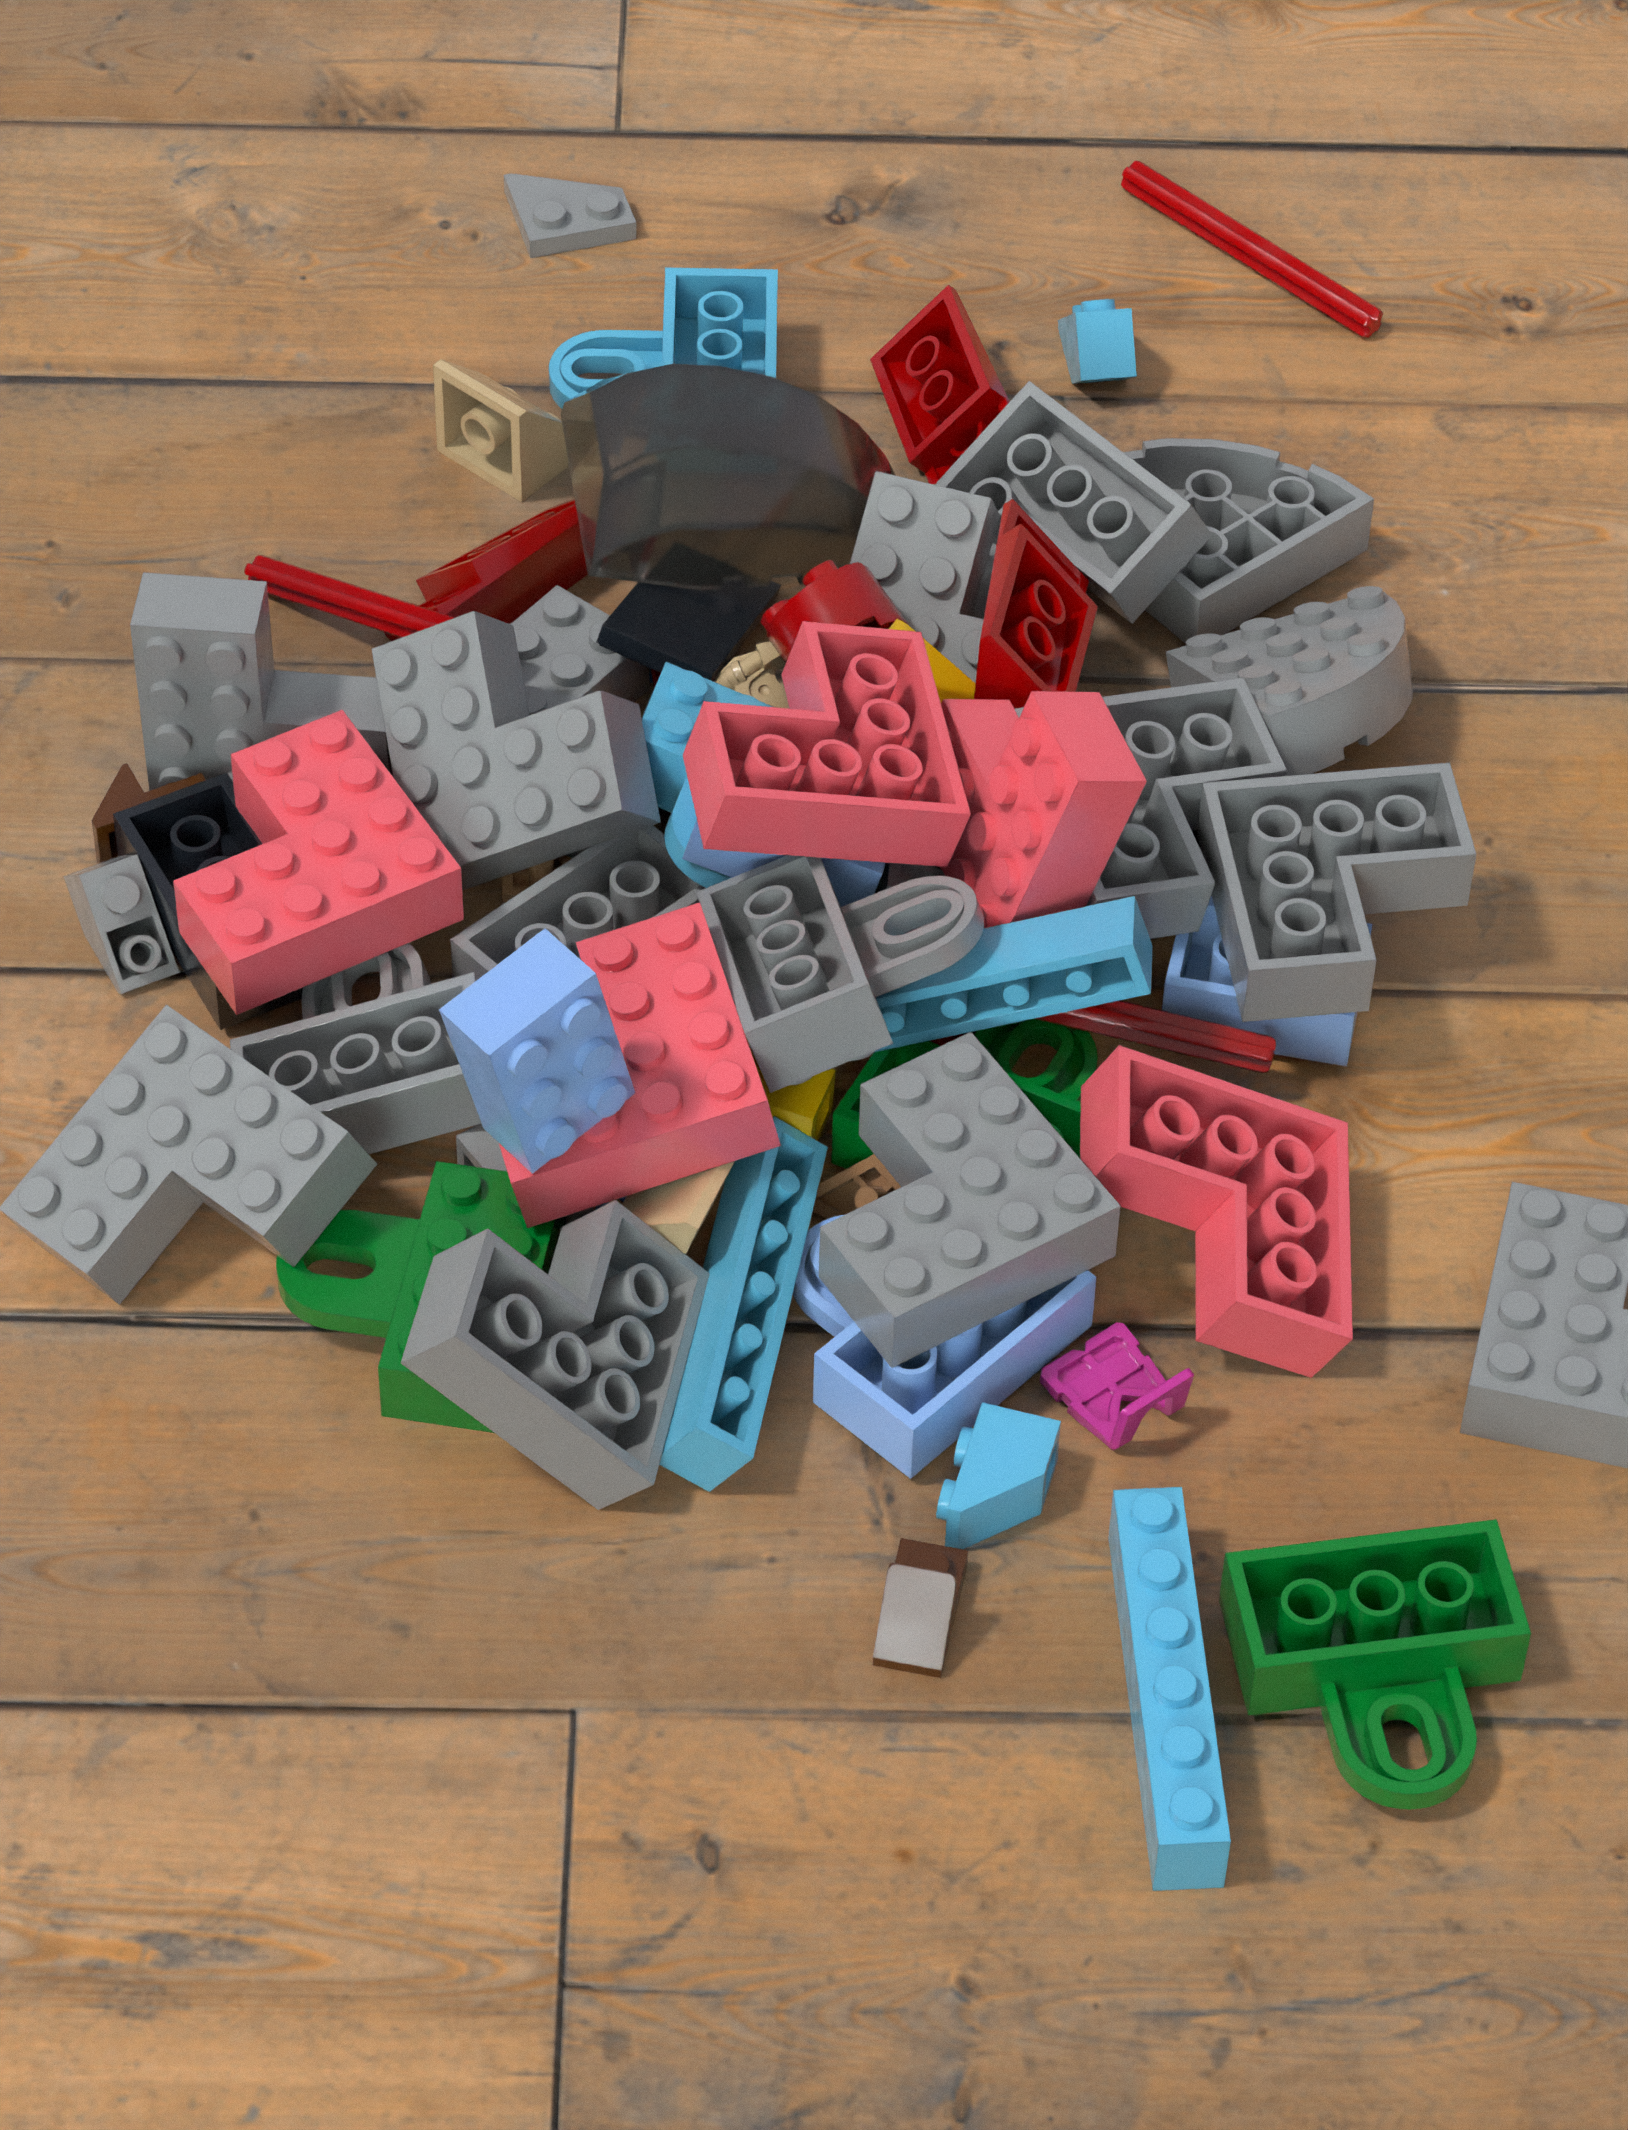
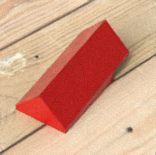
(938, 384)
(510, 569)
(1033, 616)

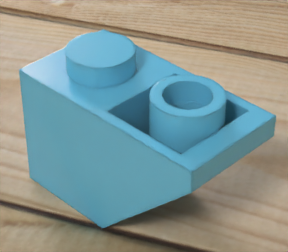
(1098, 342)
(1002, 1474)

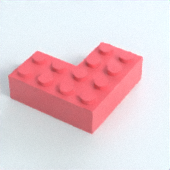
(846, 769)
(1041, 799)
(337, 873)
(689, 1068)
(1255, 1186)

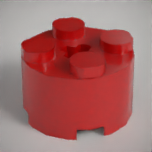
(831, 596)

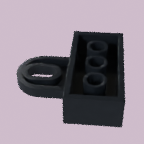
(178, 838)

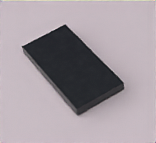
(686, 625)

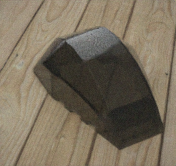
(714, 477)

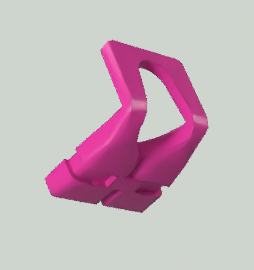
(1113, 1372)

